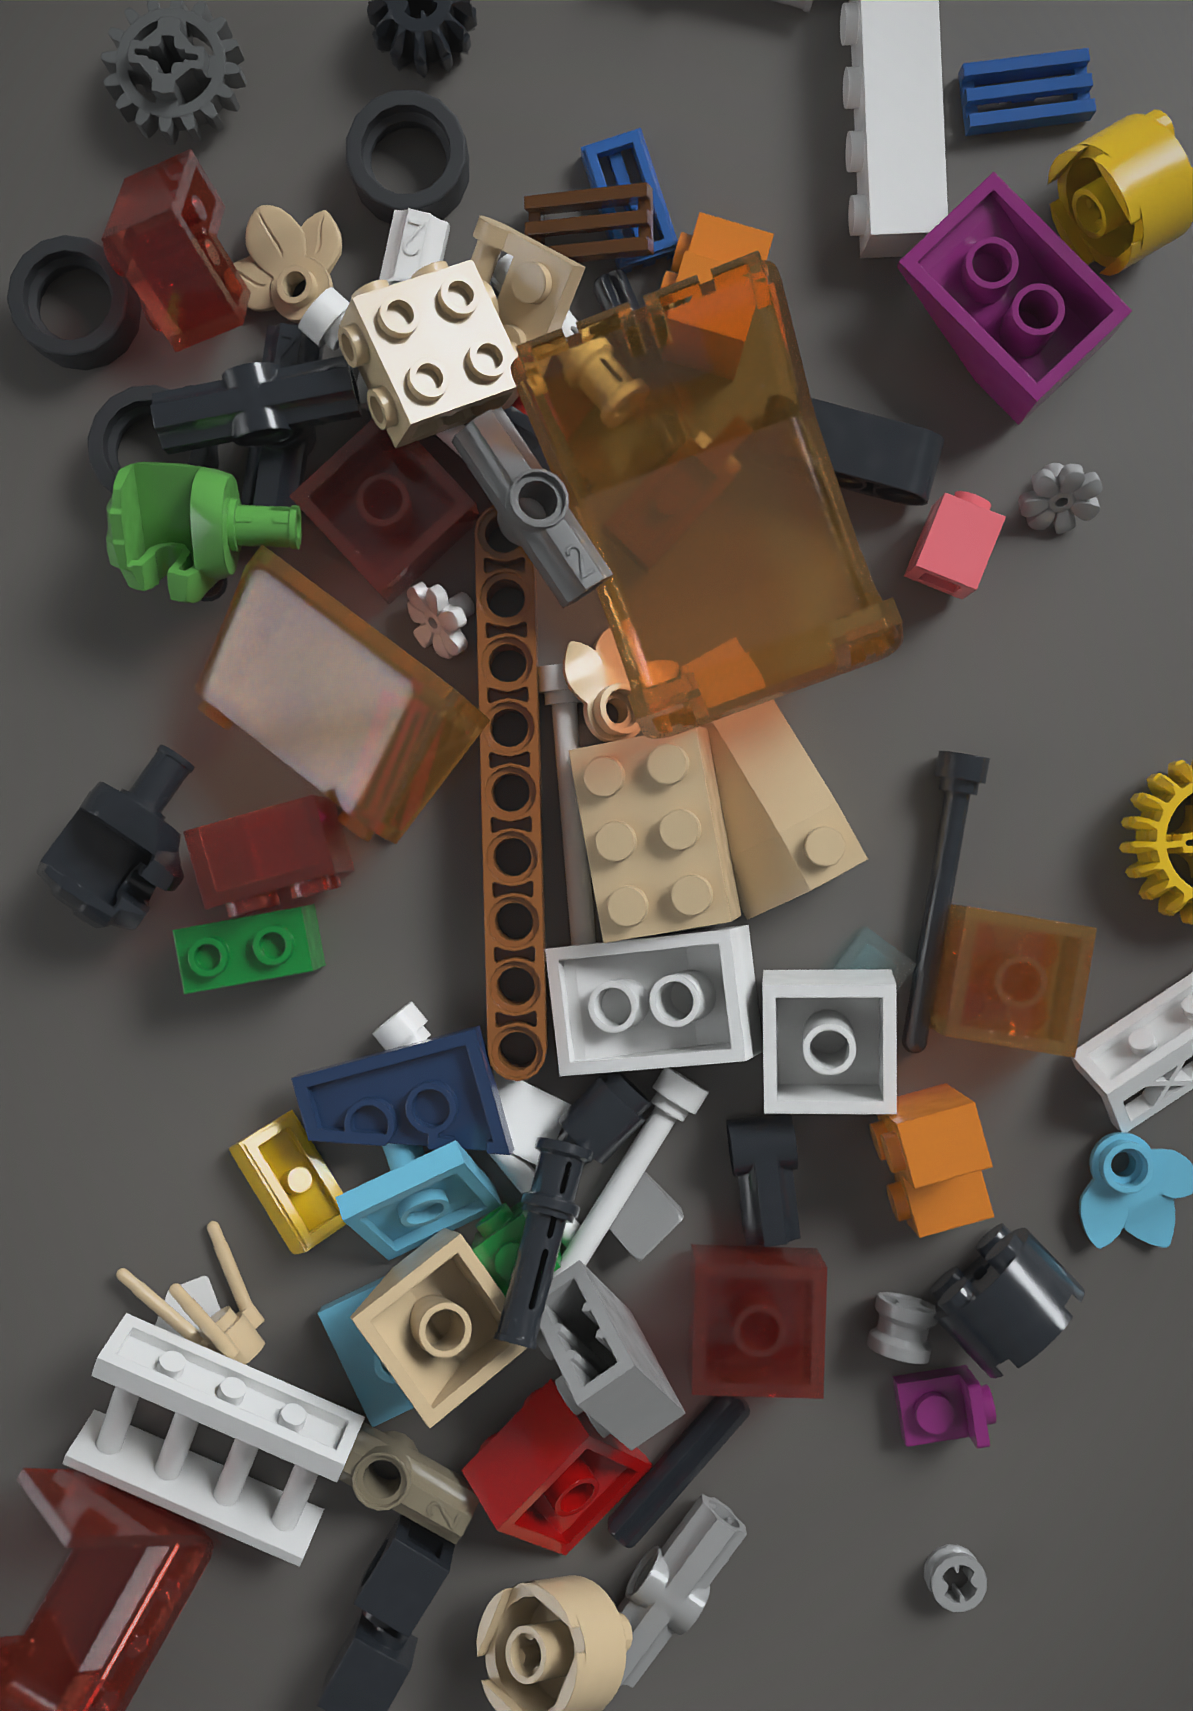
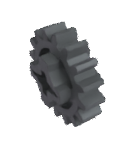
(183, 77)

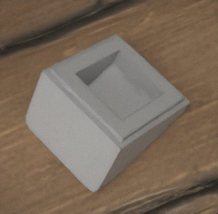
(646, 1218)

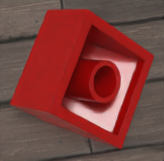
(551, 1473)

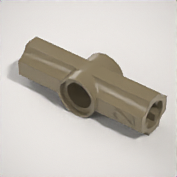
(424, 1491)

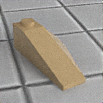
(776, 811)

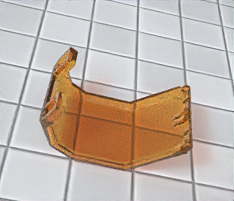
(706, 497)

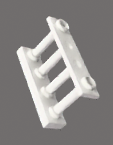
(232, 1400)

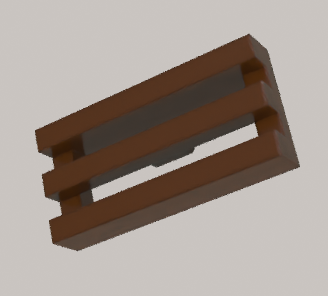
(590, 199)

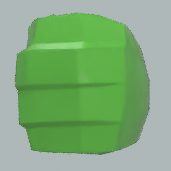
(187, 527)

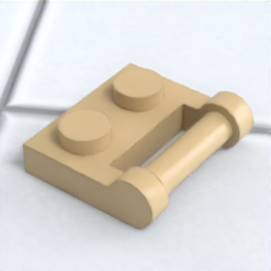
(537, 282)

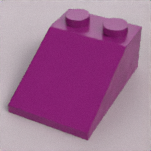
(1011, 297)

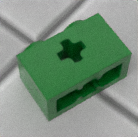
(249, 949)

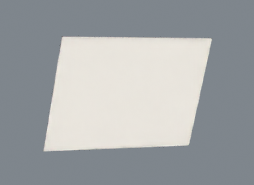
(529, 1115)

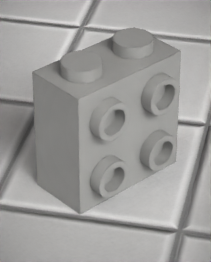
(604, 1360)

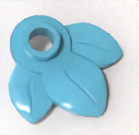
(1137, 1197)

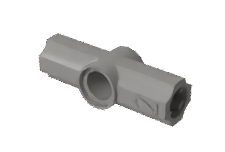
(675, 1581)

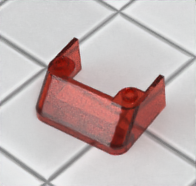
(109, 1601)

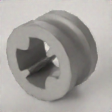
(956, 1599)

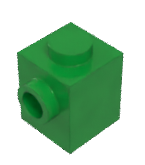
(499, 1241)

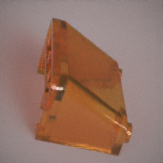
(334, 699)

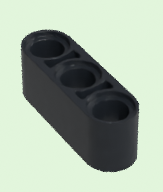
(879, 454)

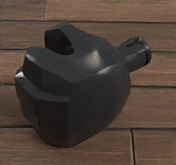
(119, 847)

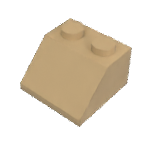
(437, 1325)

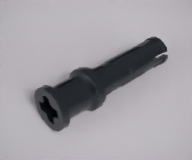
(548, 1209)

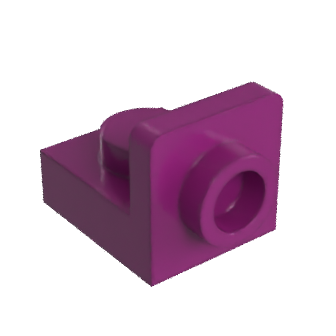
(944, 1406)

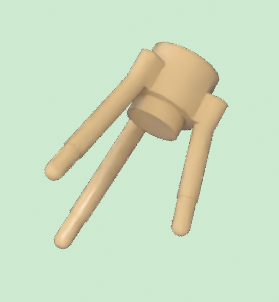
(223, 1332)

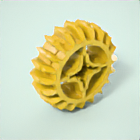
(1154, 844)

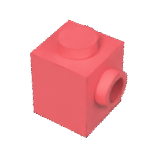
(955, 544)

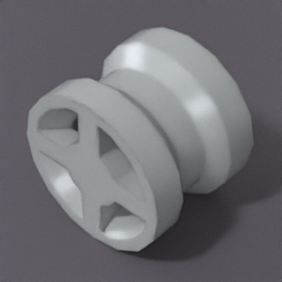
(902, 1328)

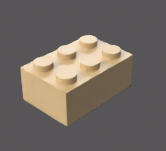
(655, 835)

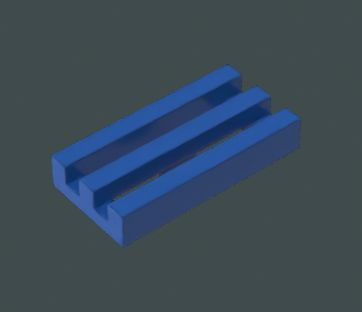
(1022, 68)
(612, 149)

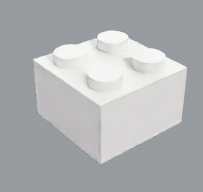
(829, 1042)

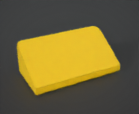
(291, 1182)

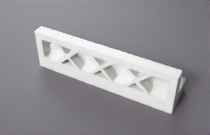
(1140, 1053)

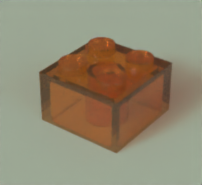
(1013, 980)

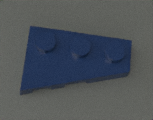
(409, 1097)

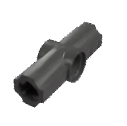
(512, 472)

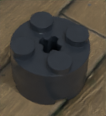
(1006, 1300)

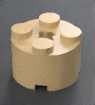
(553, 1646)

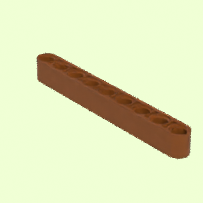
(496, 698)

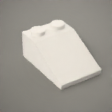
(655, 1002)

